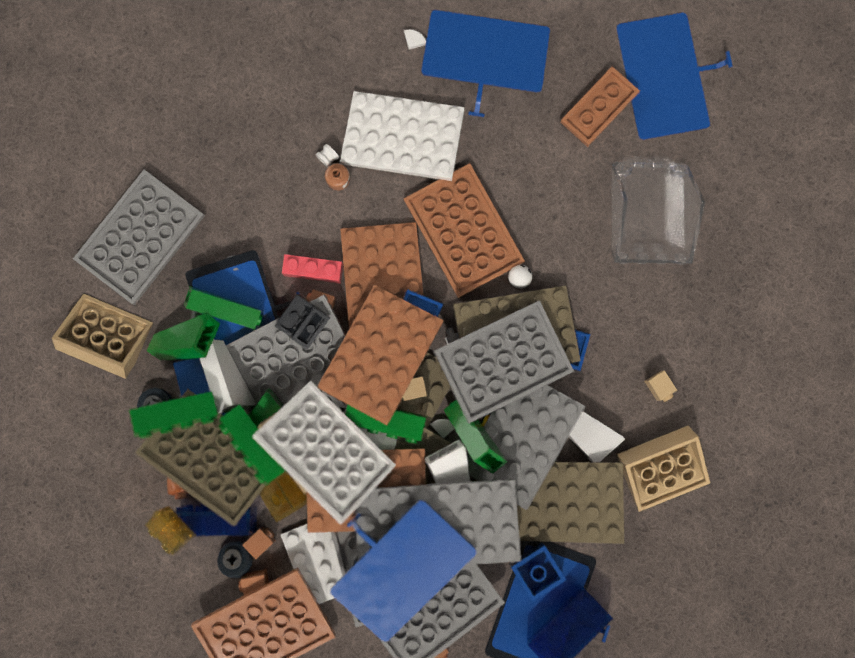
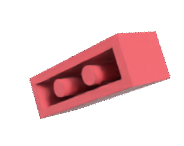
(312, 268)

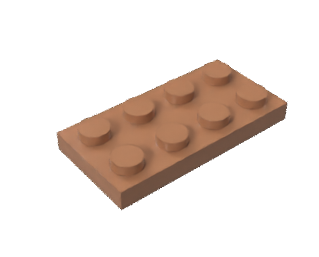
(599, 106)

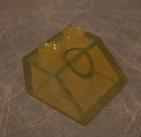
(283, 497)
(169, 530)

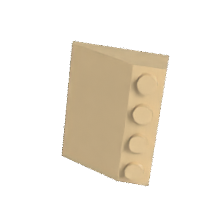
(102, 335)
(664, 467)

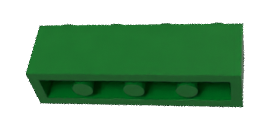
(173, 414)
(401, 424)
(241, 431)

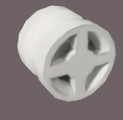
(327, 155)

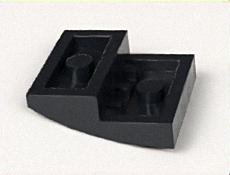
(302, 321)

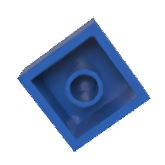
(537, 571)

